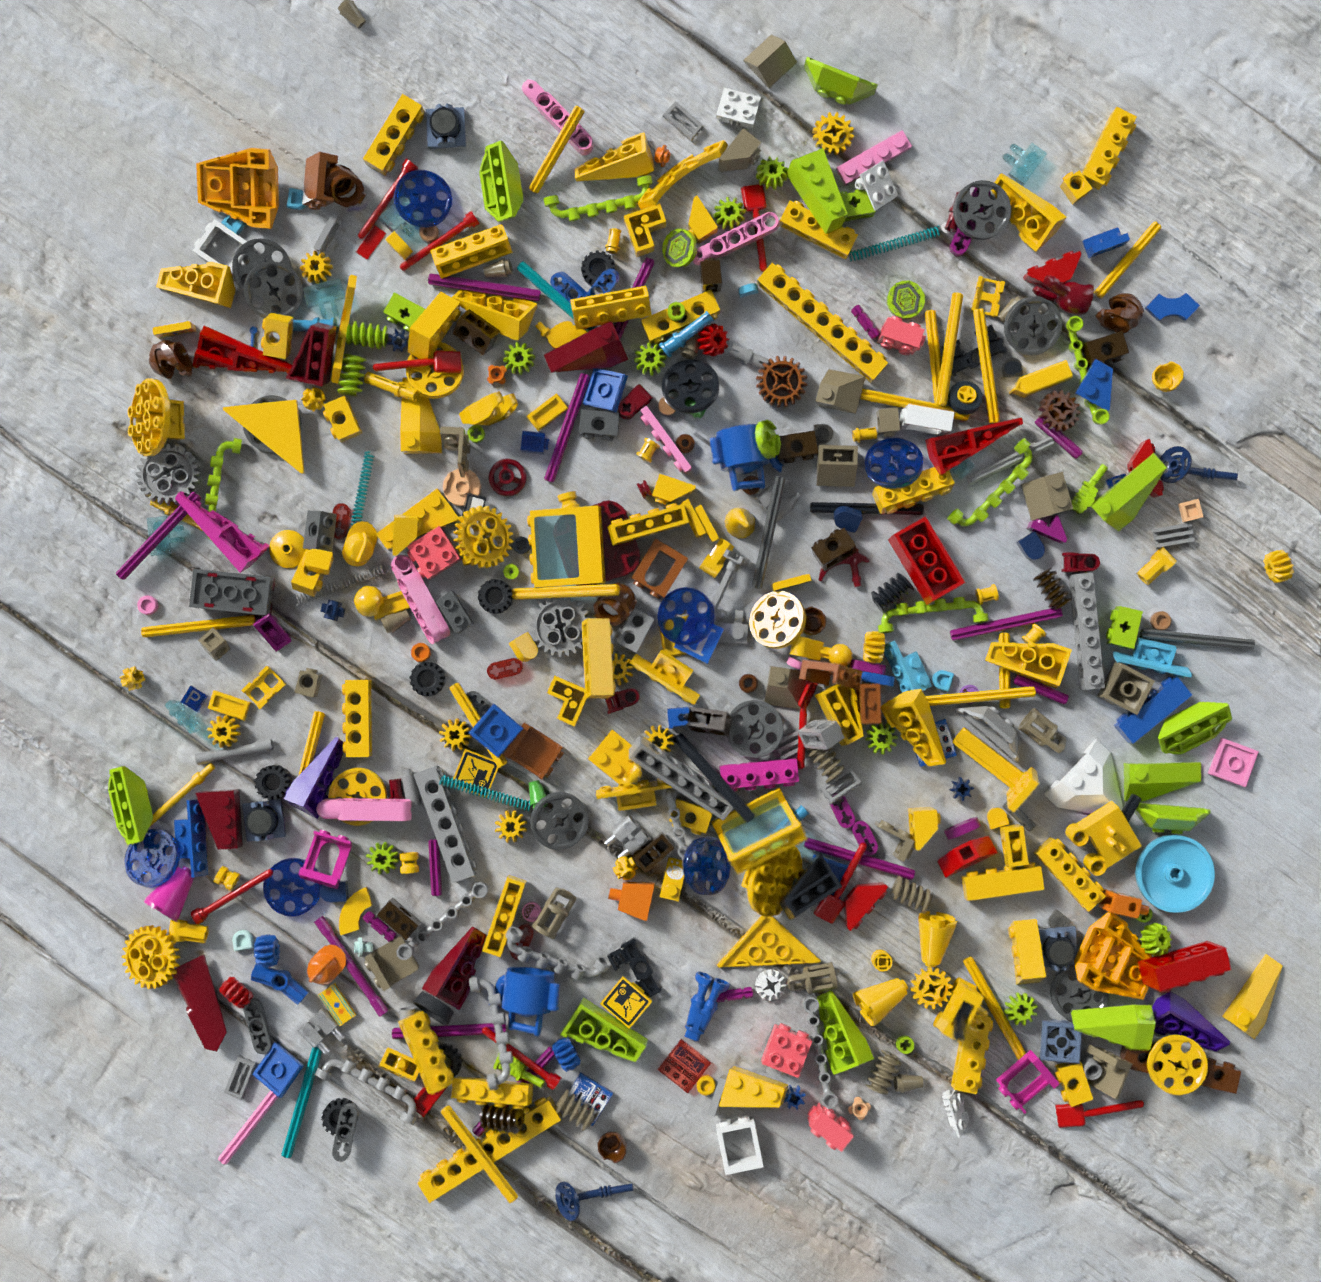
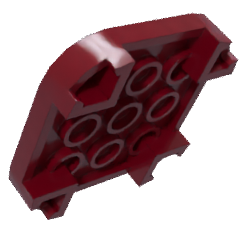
(621, 558)

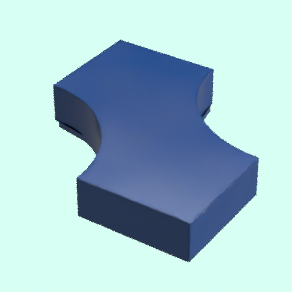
(1181, 307)

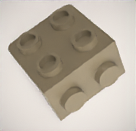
(903, 849)
(388, 966)

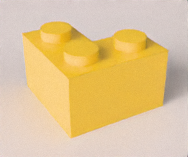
(641, 224)
(573, 698)

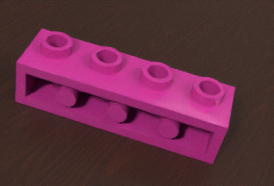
(760, 773)

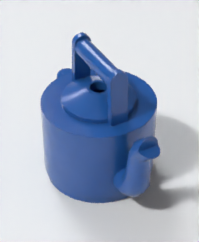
(739, 453)
(528, 993)

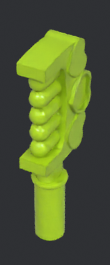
(1086, 495)
(518, 1069)

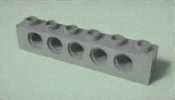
(1086, 631)
(679, 776)
(456, 871)

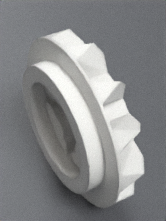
(773, 976)

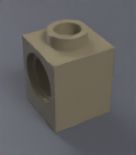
(888, 422)
(214, 644)
(302, 689)

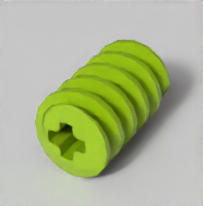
(367, 336)
(351, 375)

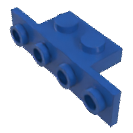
(191, 838)

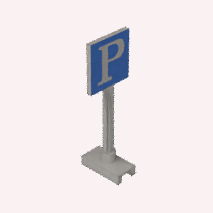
(706, 648)

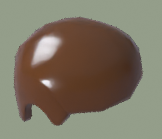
(815, 621)
(612, 1146)

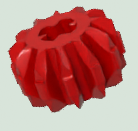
(713, 340)
(236, 992)

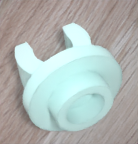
(360, 947)

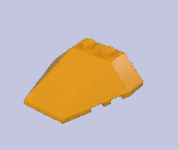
(241, 186)
(1110, 958)

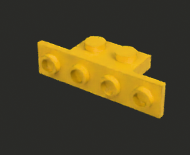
(669, 673)
(633, 795)

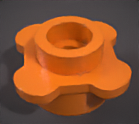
(662, 155)
(497, 379)

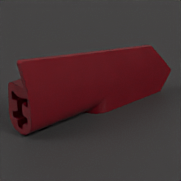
(201, 1000)

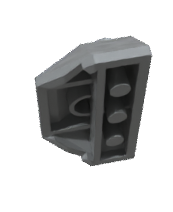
(993, 727)

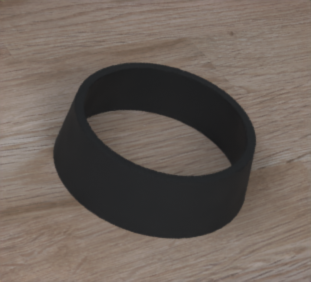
(434, 1008)

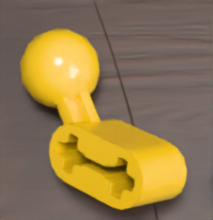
(816, 650)

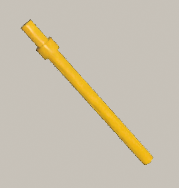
(197, 779)

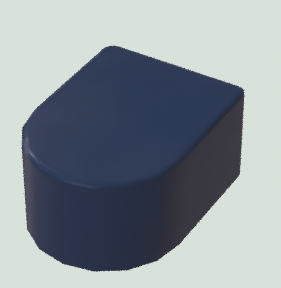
(847, 518)
(1031, 546)
(335, 895)

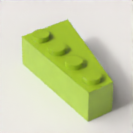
(818, 189)
(600, 1029)

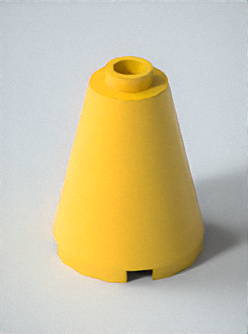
(935, 936)
(880, 999)

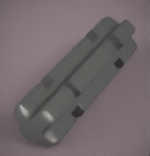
(1021, 817)

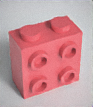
(901, 336)
(433, 553)
(786, 1050)
(829, 1126)

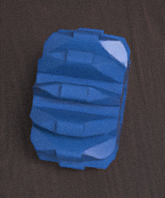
(266, 950)
(566, 1054)

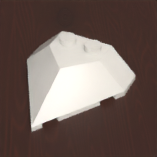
(1088, 783)

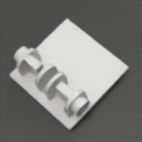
(738, 107)
(877, 185)
(957, 1116)

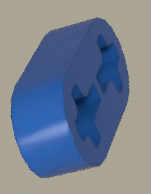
(878, 678)

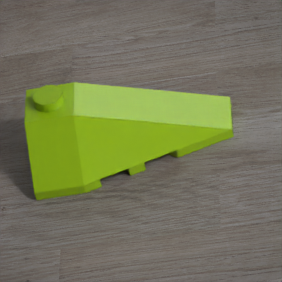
(1126, 497)
(1157, 779)
(844, 1040)

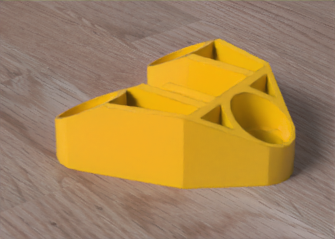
(489, 409)

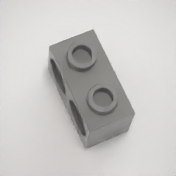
(639, 632)
(821, 734)

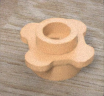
(865, 1107)

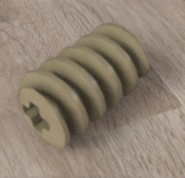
(827, 763)
(911, 893)
(884, 1072)
(576, 1110)

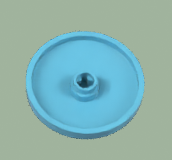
(1175, 873)

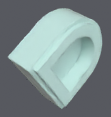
(243, 940)

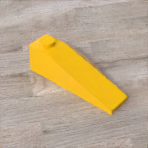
(626, 161)
(204, 282)
(507, 315)
(1035, 661)
(915, 722)

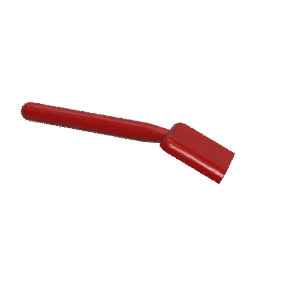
(754, 200)
(442, 360)
(803, 703)
(831, 906)
(1075, 1116)

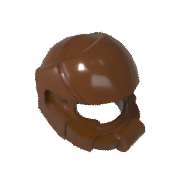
(339, 182)
(1125, 310)
(168, 355)
(622, 604)

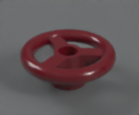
(505, 470)

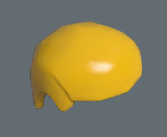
(1167, 376)
(368, 600)

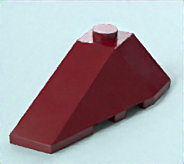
(589, 351)
(451, 976)

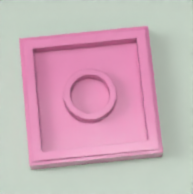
(1233, 762)

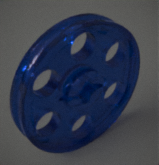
(415, 194)
(889, 468)
(691, 623)
(158, 861)
(706, 866)
(285, 893)

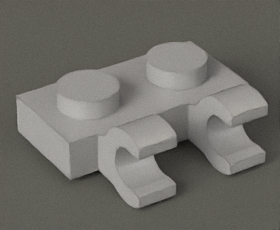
(733, 632)

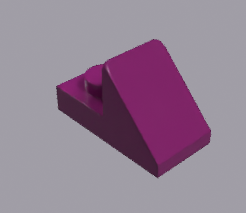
(1053, 531)
(272, 632)

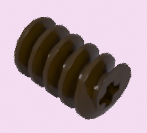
(1052, 588)
(501, 1119)

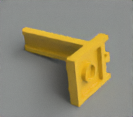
(614, 760)
(1020, 782)

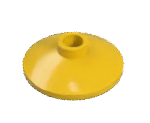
(294, 555)

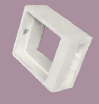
(210, 231)
(926, 420)
(741, 1164)

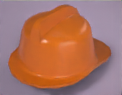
(326, 964)

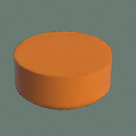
(421, 652)

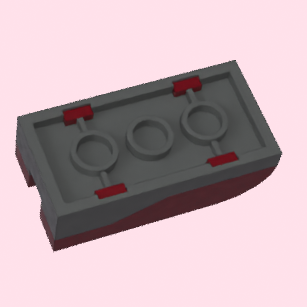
(231, 592)

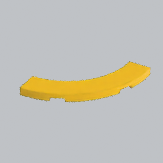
(678, 171)
(337, 365)

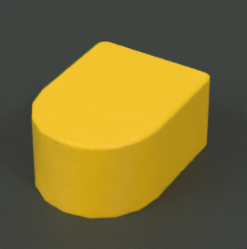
(399, 245)
(319, 561)
(524, 647)

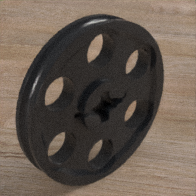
(681, 386)

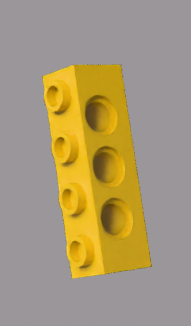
(404, 108)
(650, 324)
(364, 708)
(504, 915)

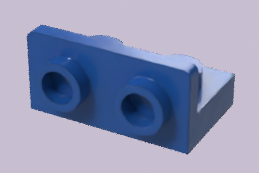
(1105, 242)

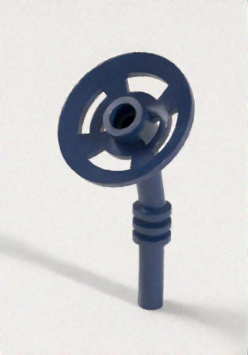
(1182, 470)
(574, 1198)

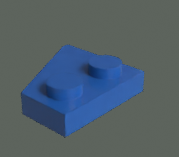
(1097, 385)

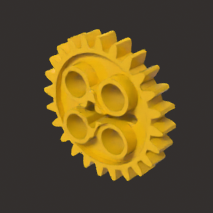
(468, 542)
(150, 962)

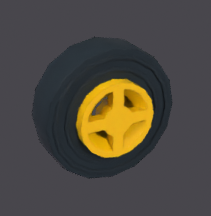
(972, 397)

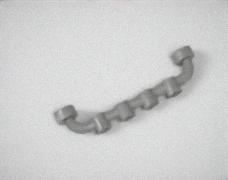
(670, 795)
(405, 950)
(560, 965)
(502, 1038)
(381, 1084)
(829, 1098)

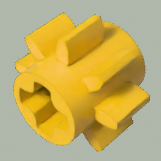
(313, 399)
(132, 678)
(625, 868)

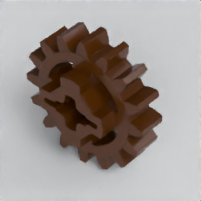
(1059, 410)

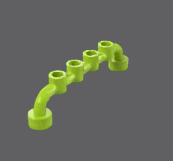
(593, 208)
(1073, 325)
(217, 462)
(1005, 486)
(939, 606)

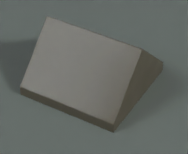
(771, 60)

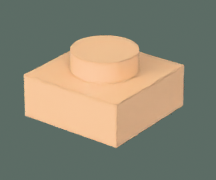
(1190, 510)

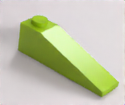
(1125, 1025)

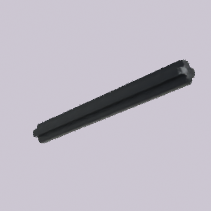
(865, 508)
(714, 778)

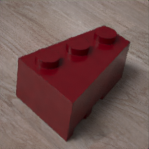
(315, 356)
(223, 816)

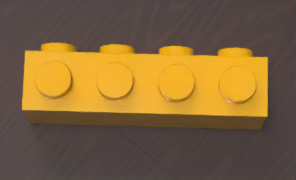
(1108, 147)
(803, 223)
(471, 251)
(611, 306)
(923, 489)
(649, 524)
(598, 658)
(1069, 874)
(1002, 882)
(425, 1052)
(970, 1057)
(477, 1089)

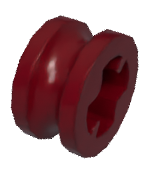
(644, 489)

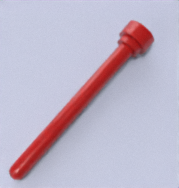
(407, 167)
(469, 221)
(200, 914)
(551, 1079)

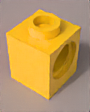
(1075, 194)

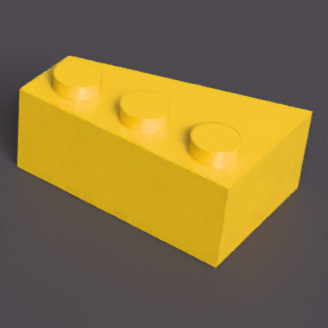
(432, 326)
(841, 706)
(752, 1090)

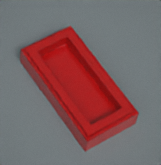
(425, 1101)

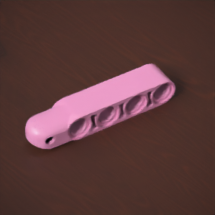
(536, 95)
(760, 222)
(419, 599)
(365, 809)

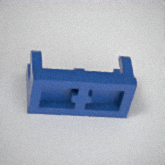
(674, 716)

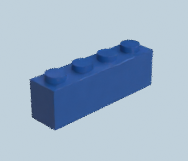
(1154, 709)

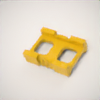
(993, 298)
(259, 682)

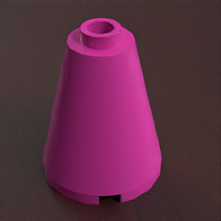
(171, 895)

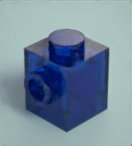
(534, 442)

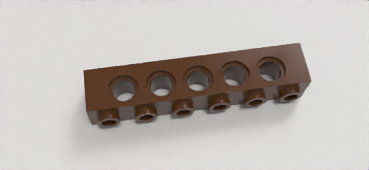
(1227, 1081)

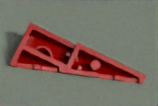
(222, 351)
(953, 448)

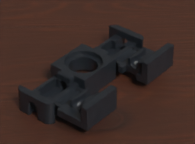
(963, 361)
(627, 954)

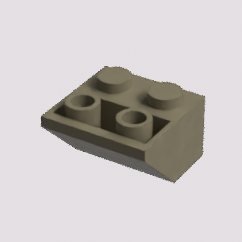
(836, 465)

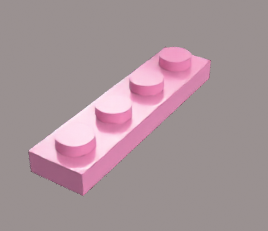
(884, 151)
(669, 446)

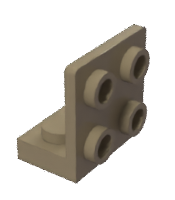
(456, 440)
(1113, 1071)

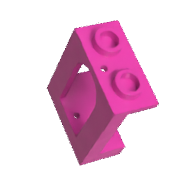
(320, 839)
(1021, 1098)

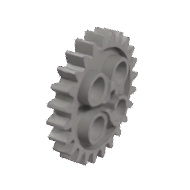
(160, 462)
(543, 630)

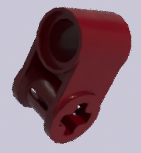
(636, 400)
(1076, 563)
(620, 701)

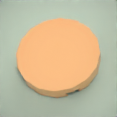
(456, 487)

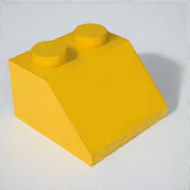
(922, 825)

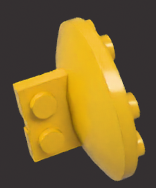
(155, 417)
(771, 881)

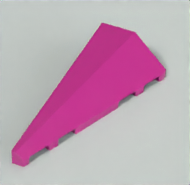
(231, 541)

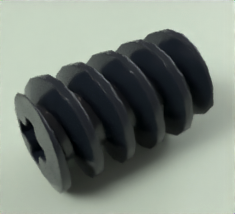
(891, 591)

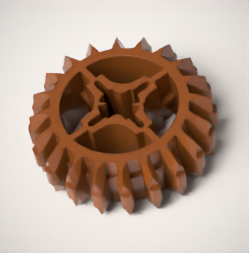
(793, 369)

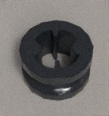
(519, 539)

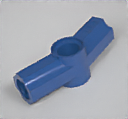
(291, 988)

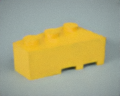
(1027, 952)

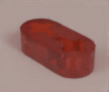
(345, 522)
(503, 664)
(528, 938)

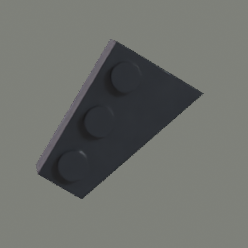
(810, 888)

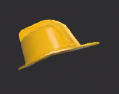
(359, 544)

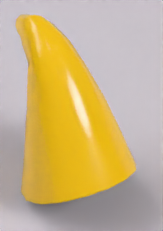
(740, 522)

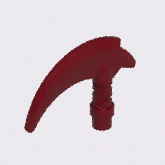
(853, 561)

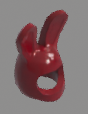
(1070, 297)

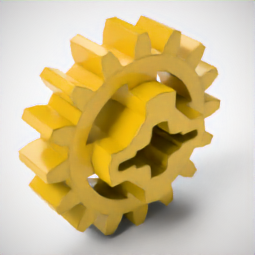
(826, 136)
(924, 991)

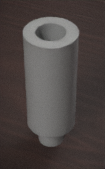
(411, 788)

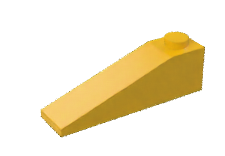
(1031, 214)
(419, 426)
(1253, 1002)

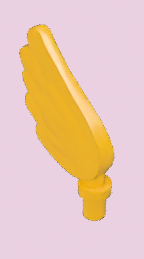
(560, 333)

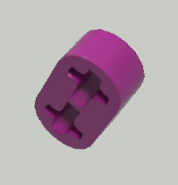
(868, 667)
(846, 808)
(962, 828)
(868, 835)

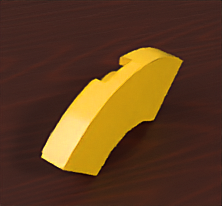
(352, 911)

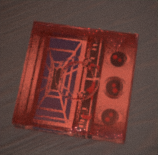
(684, 1065)

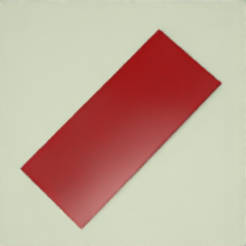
(370, 242)

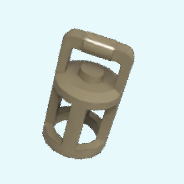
(1047, 736)
(557, 908)
(814, 986)

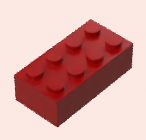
(926, 560)
(1184, 966)

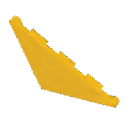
(275, 425)
(767, 944)

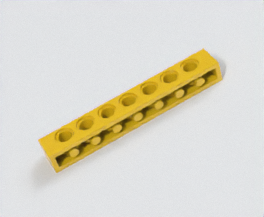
(824, 333)
(434, 1189)

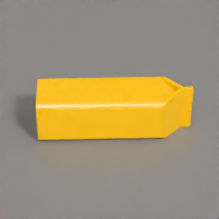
(1042, 379)

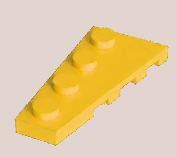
(431, 511)

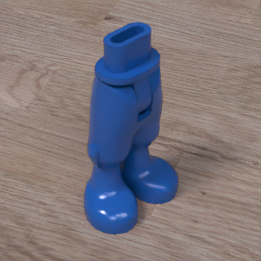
(701, 1010)

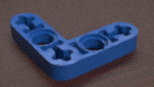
(566, 279)

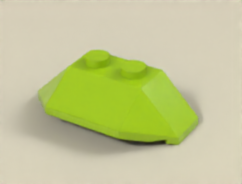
(837, 84)
(500, 182)
(1193, 726)
(129, 804)
(1170, 817)

